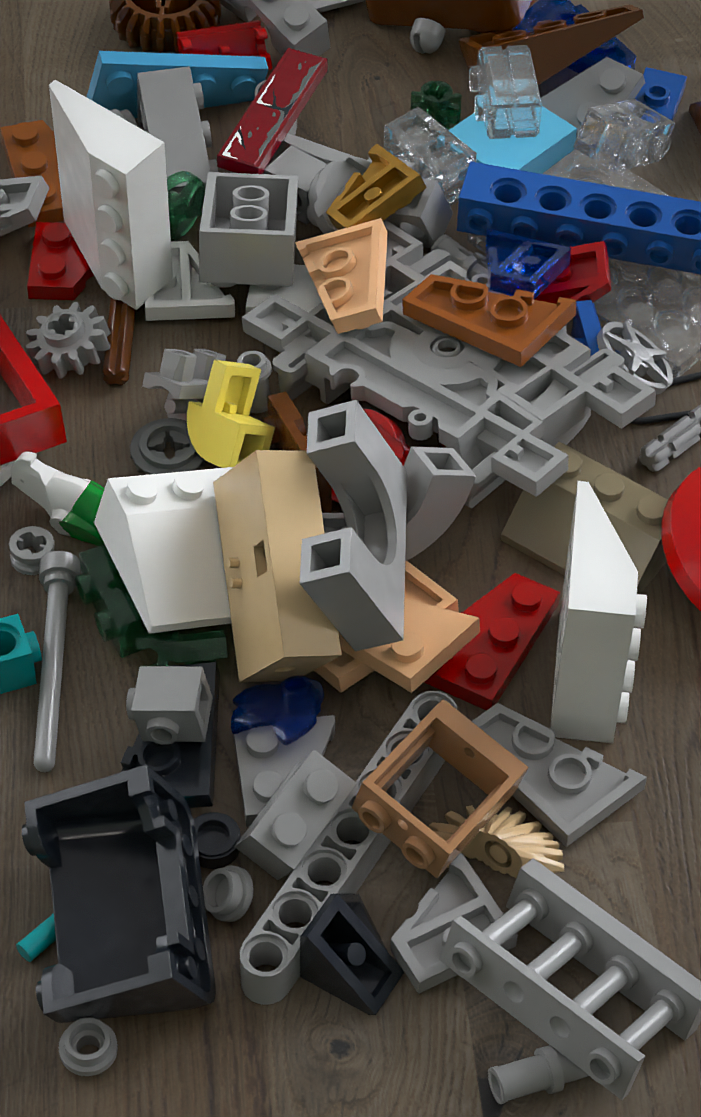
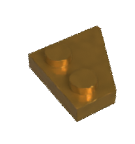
(377, 193)

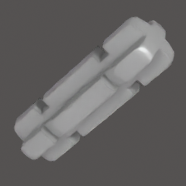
(672, 441)

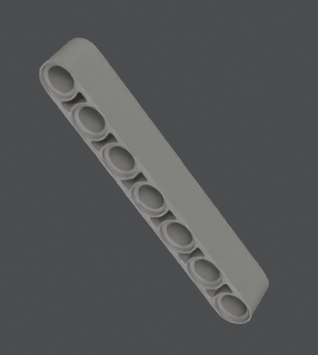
(334, 862)

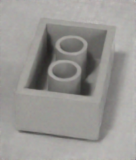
(248, 230)

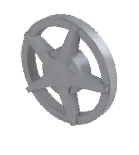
(638, 353)

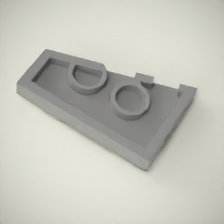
(563, 786)

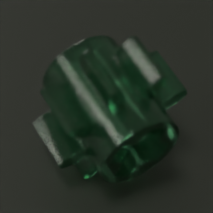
(439, 102)

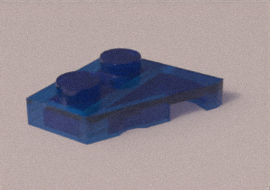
(523, 263)

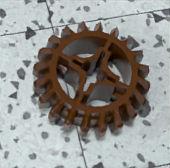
(155, 22)

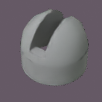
(426, 35)

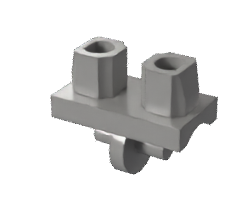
(184, 377)

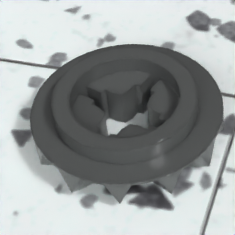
(149, 445)

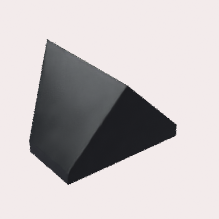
(347, 954)

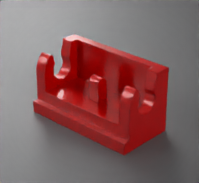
(229, 40)

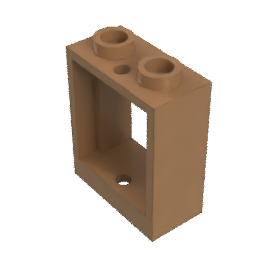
(468, 751)

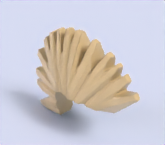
(506, 842)

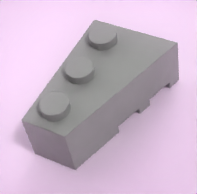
(170, 111)

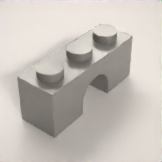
(290, 24)

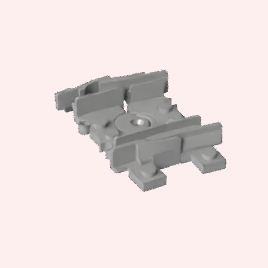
(482, 406)

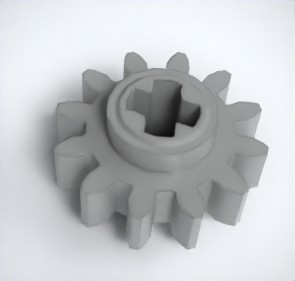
(68, 339)

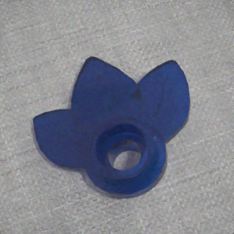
(286, 706)

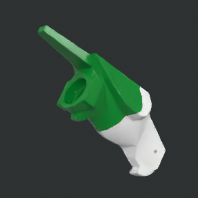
(66, 498)

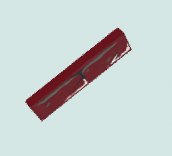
(272, 112)

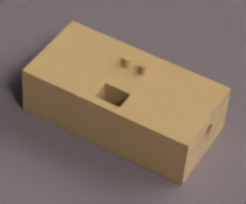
(262, 517)

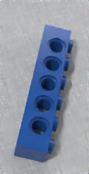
(575, 212)

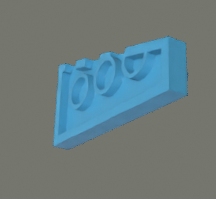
(222, 77)

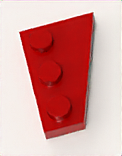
(509, 626)

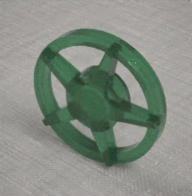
(180, 213)

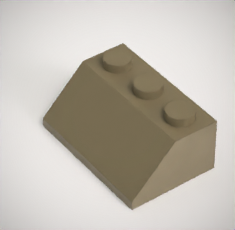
(543, 523)

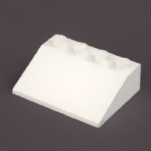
(113, 196)
(167, 547)
(595, 628)

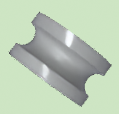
(22, 558)

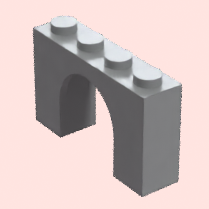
(358, 570)

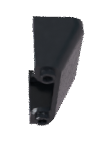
(122, 899)

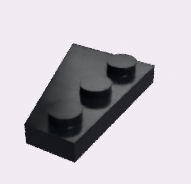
(184, 765)

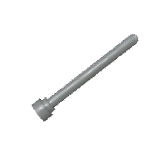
(58, 580)

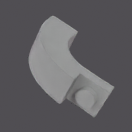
(435, 495)

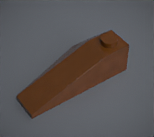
(554, 42)

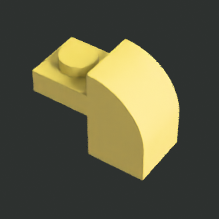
(222, 424)

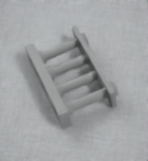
(602, 945)

